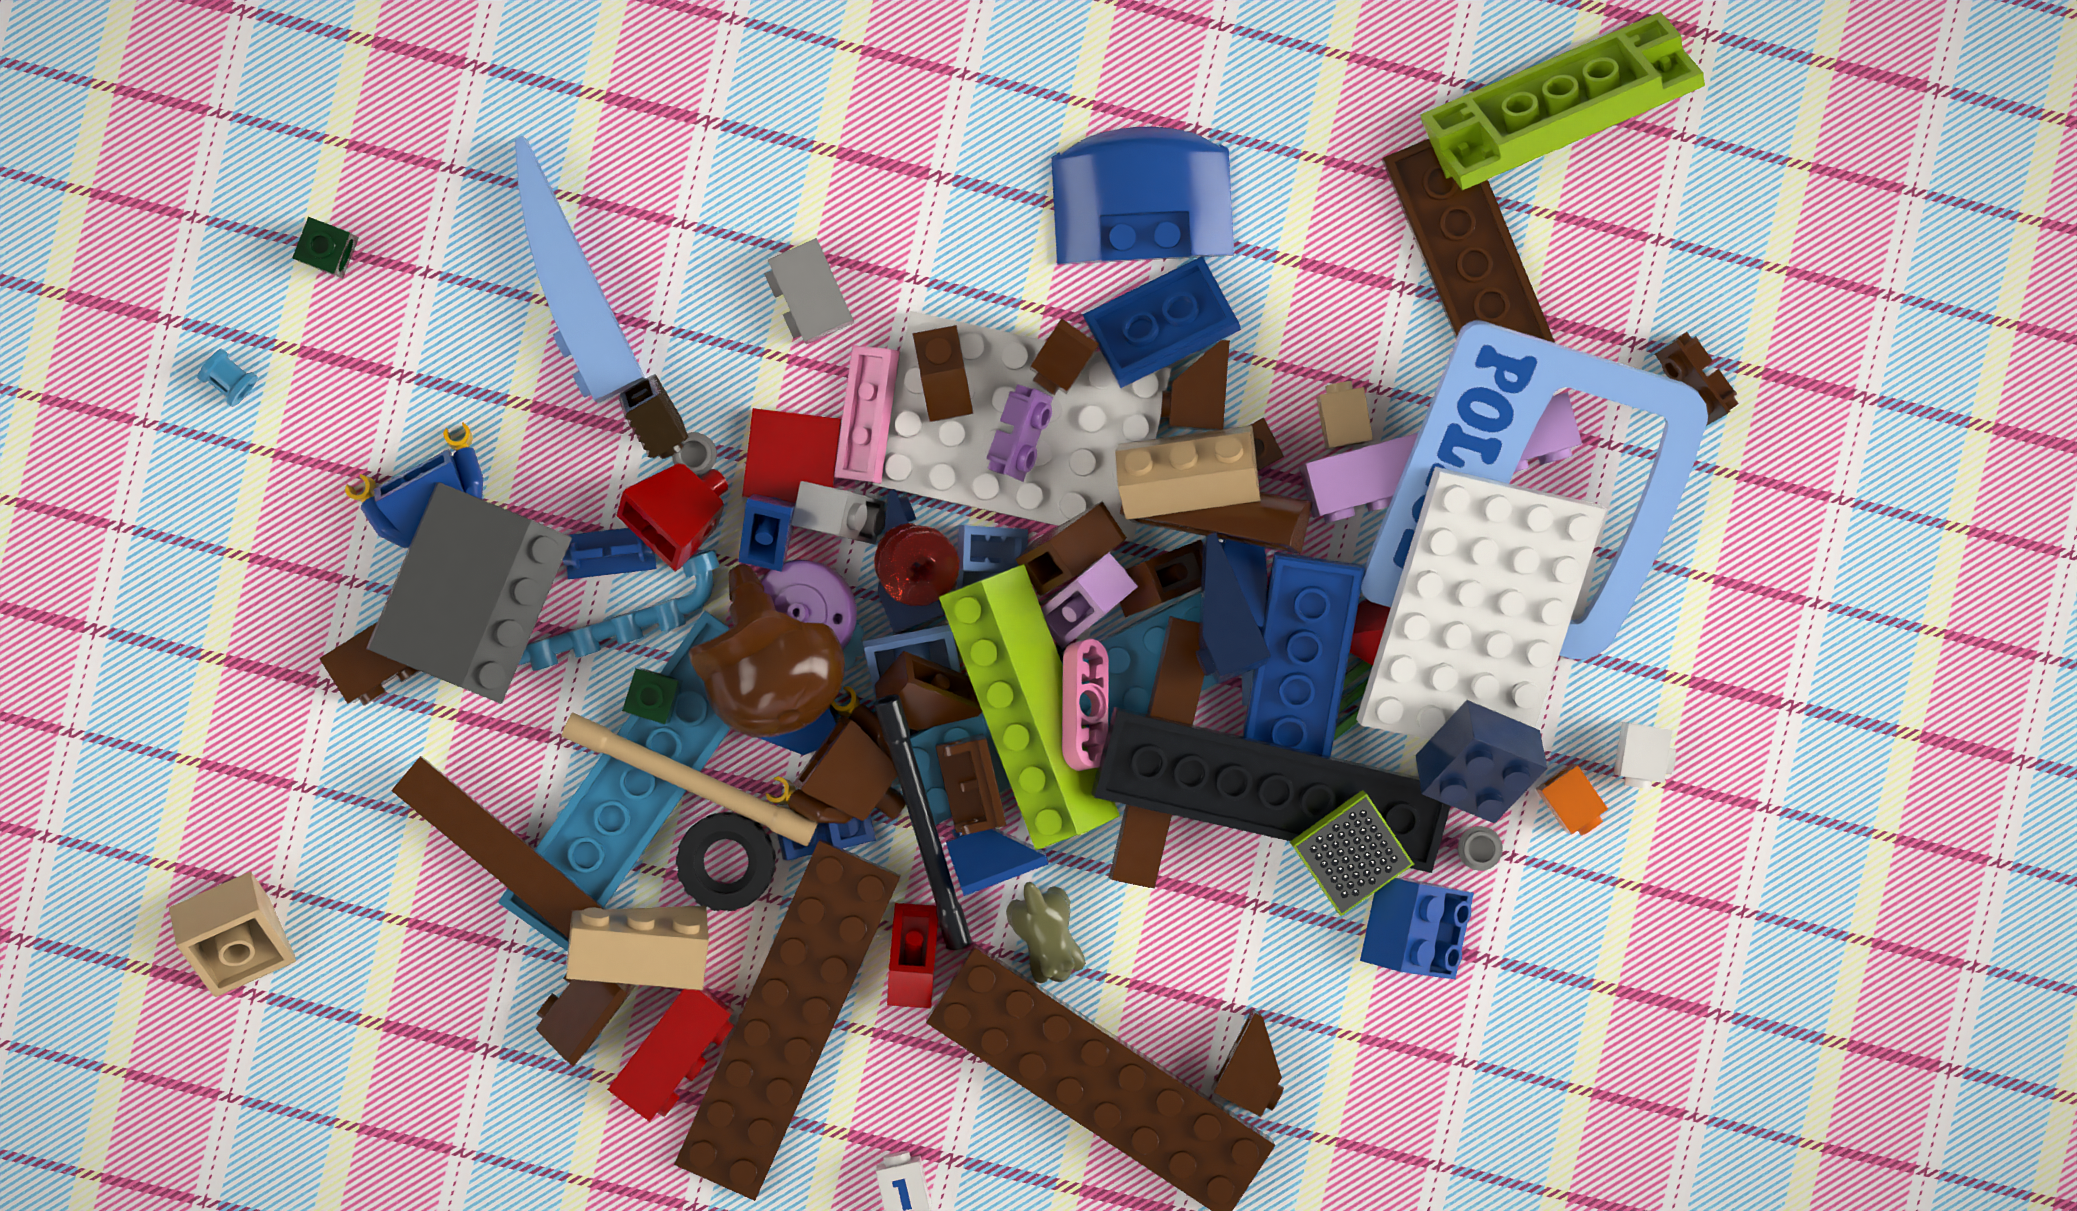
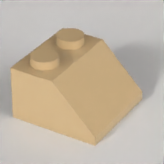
(231, 934)

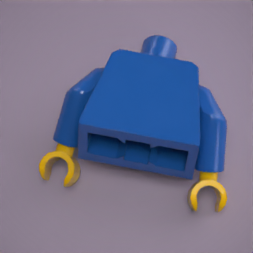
(399, 503)

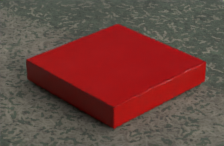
(789, 450)

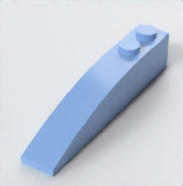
(571, 289)

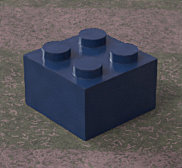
(1481, 761)

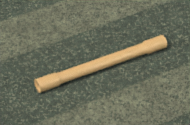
(602, 740)

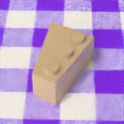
(639, 946)

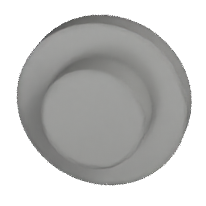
(697, 454)
(1480, 848)

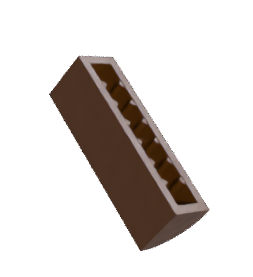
(1269, 523)

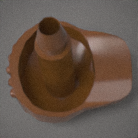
(769, 668)

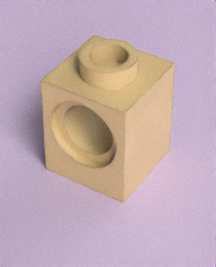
(1344, 415)

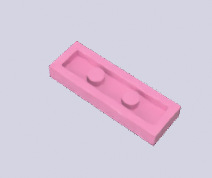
(866, 414)

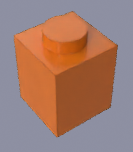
(1573, 800)

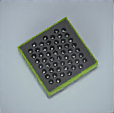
(1351, 853)

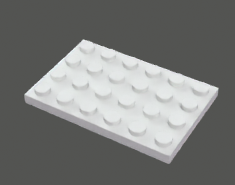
(1073, 452)
(1480, 604)

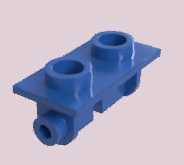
(607, 554)

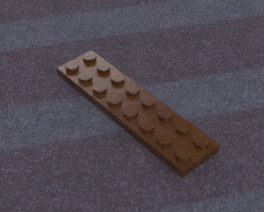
(787, 1019)

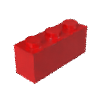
(672, 1052)

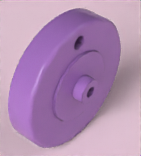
(813, 595)

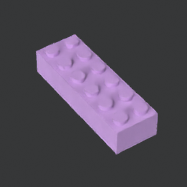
(1374, 471)

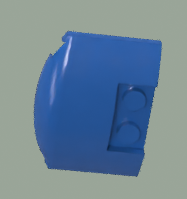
(1142, 197)

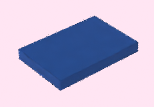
(1161, 322)

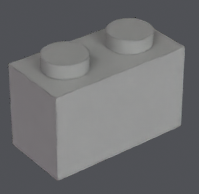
(810, 292)

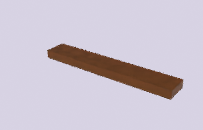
(1173, 698)
(492, 844)

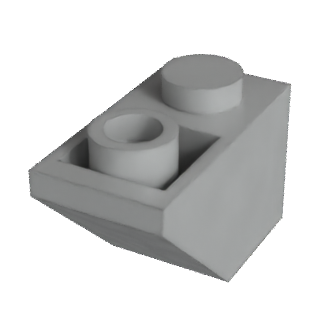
(838, 513)

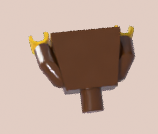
(847, 772)

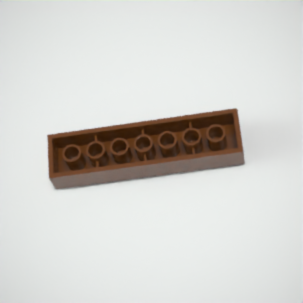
(1100, 1081)

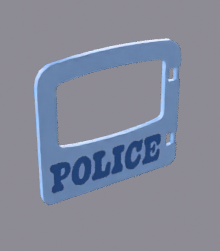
(1480, 426)

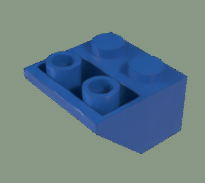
(1417, 928)

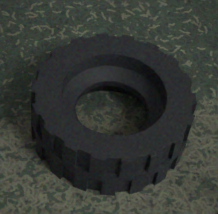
(693, 872)

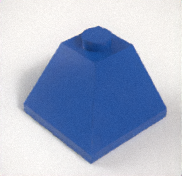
(991, 858)

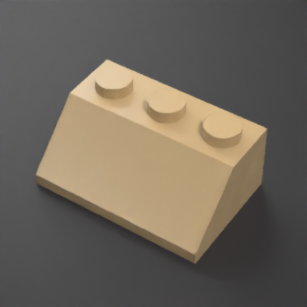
(1187, 472)

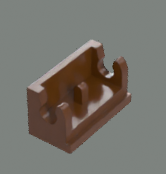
(970, 784)

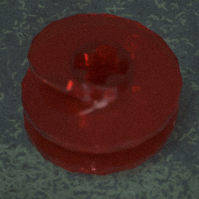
(912, 544)

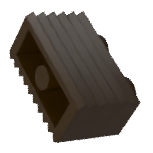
(653, 418)

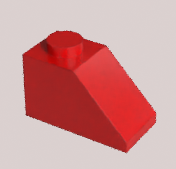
(912, 956)

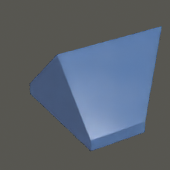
(987, 551)

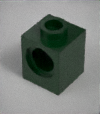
(325, 247)
(652, 695)

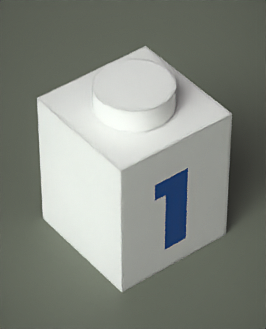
(903, 1183)

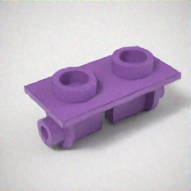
(1017, 452)

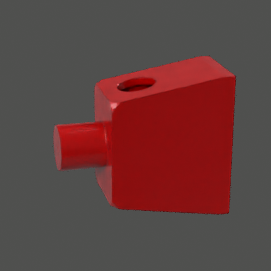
(674, 511)

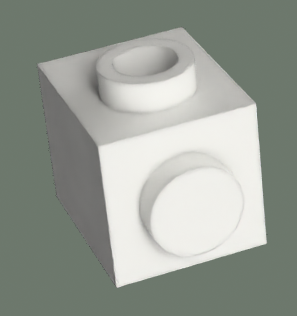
(1644, 755)

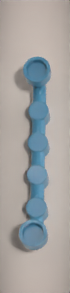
(628, 625)

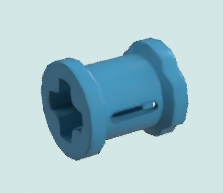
(227, 377)

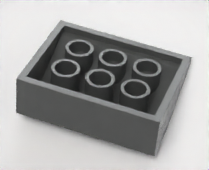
(469, 592)

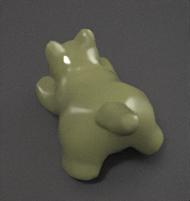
(1043, 925)

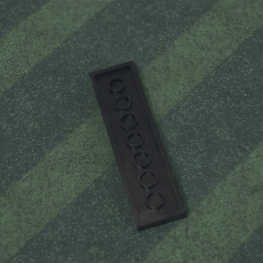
(1255, 783)

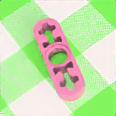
(1074, 673)

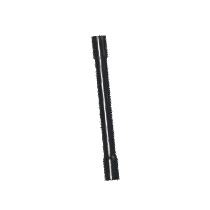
(897, 735)

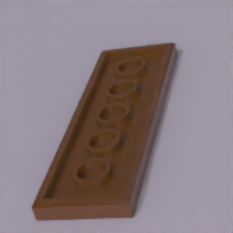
(1464, 245)

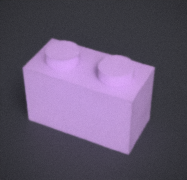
(1087, 599)

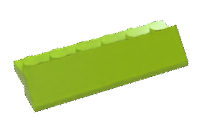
(1561, 101)
(1022, 700)

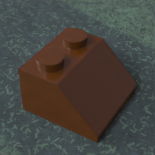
(580, 1015)

